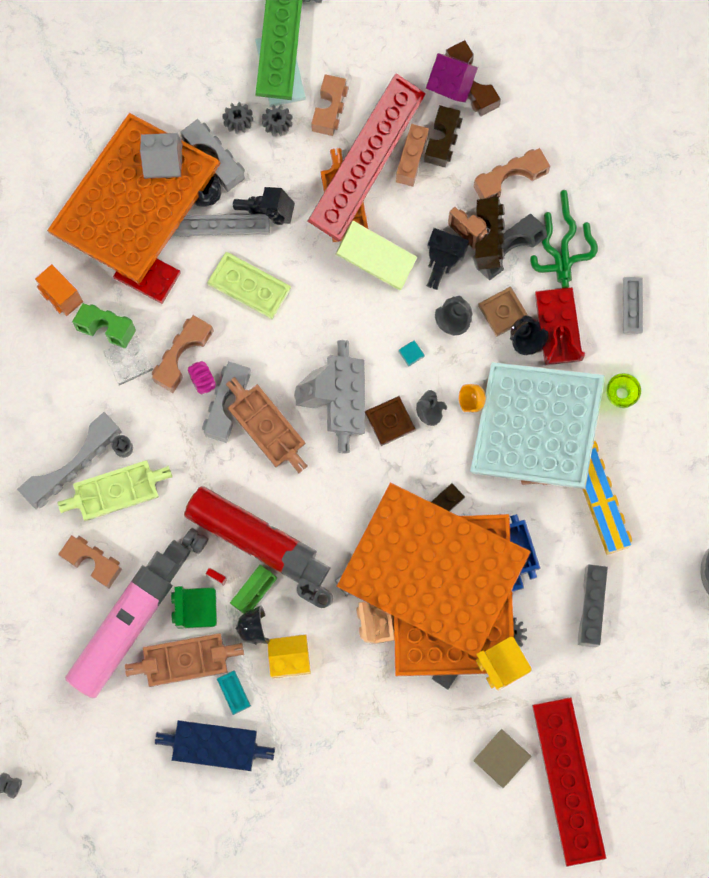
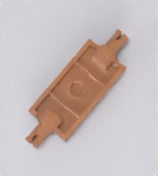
(184, 660)

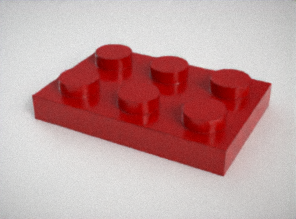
(155, 283)

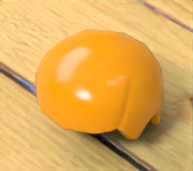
(471, 398)

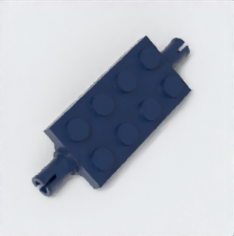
(214, 745)

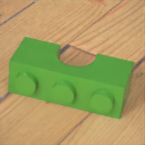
(91, 318)

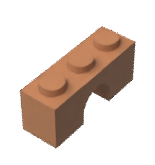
(326, 120)
(411, 155)
(105, 569)

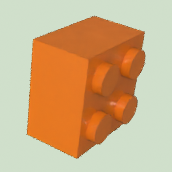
(58, 290)

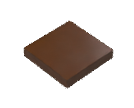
(390, 420)

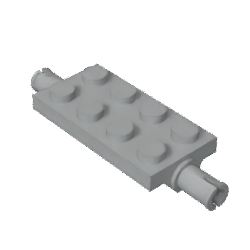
(347, 412)

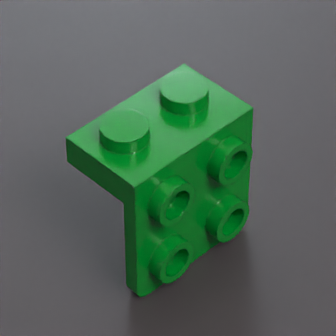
(194, 607)

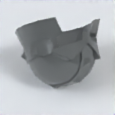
(454, 316)

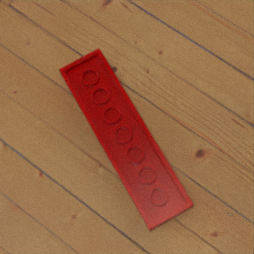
(569, 782)

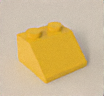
(288, 656)

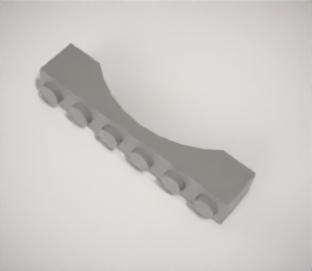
(40, 488)

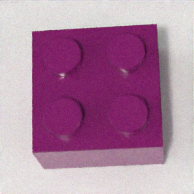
(451, 77)

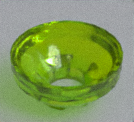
(628, 383)

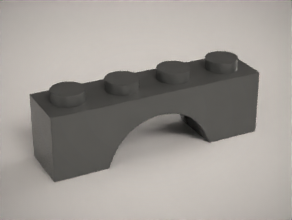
(526, 232)
(593, 605)

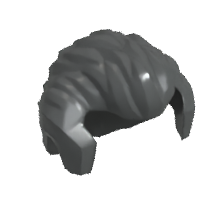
(429, 409)

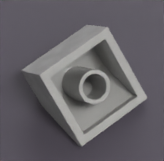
(161, 155)
(317, 388)

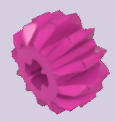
(201, 377)

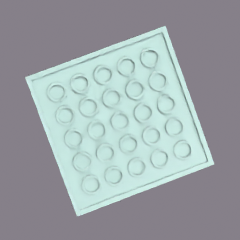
(538, 425)

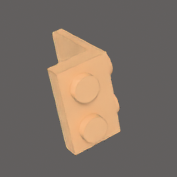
(376, 624)

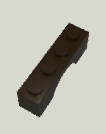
(489, 250)

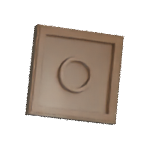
(502, 310)

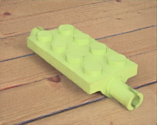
(115, 490)

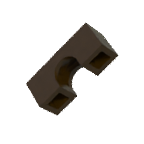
(439, 151)

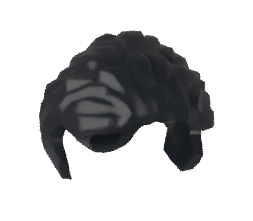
(210, 194)

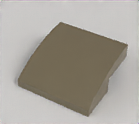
(502, 758)

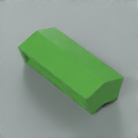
(253, 589)

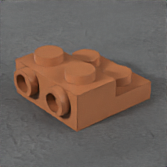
(471, 229)

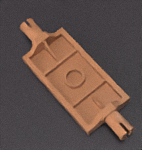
(266, 425)

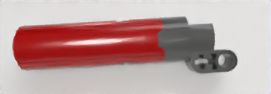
(260, 540)

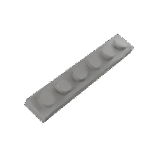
(223, 225)

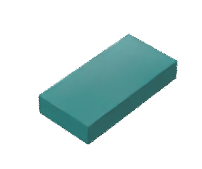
(233, 692)

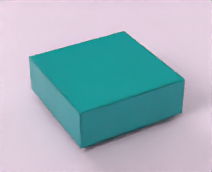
(411, 353)

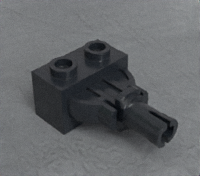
(273, 203)
(445, 251)

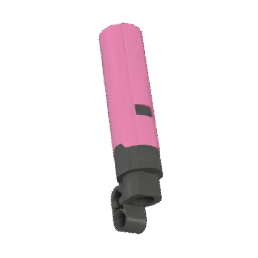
(126, 621)

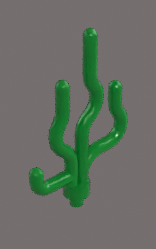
(563, 264)

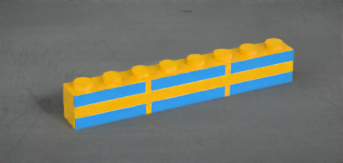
(604, 507)

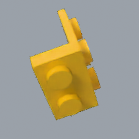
(503, 663)

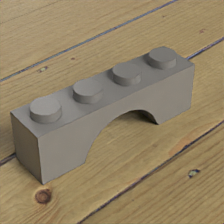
(229, 172)
(218, 425)

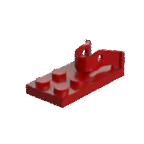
(559, 318)

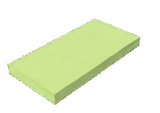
(376, 255)
(249, 285)

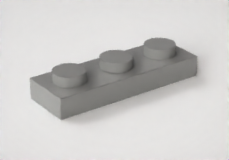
(633, 305)

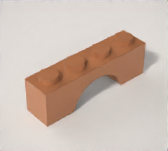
(531, 165)
(194, 333)

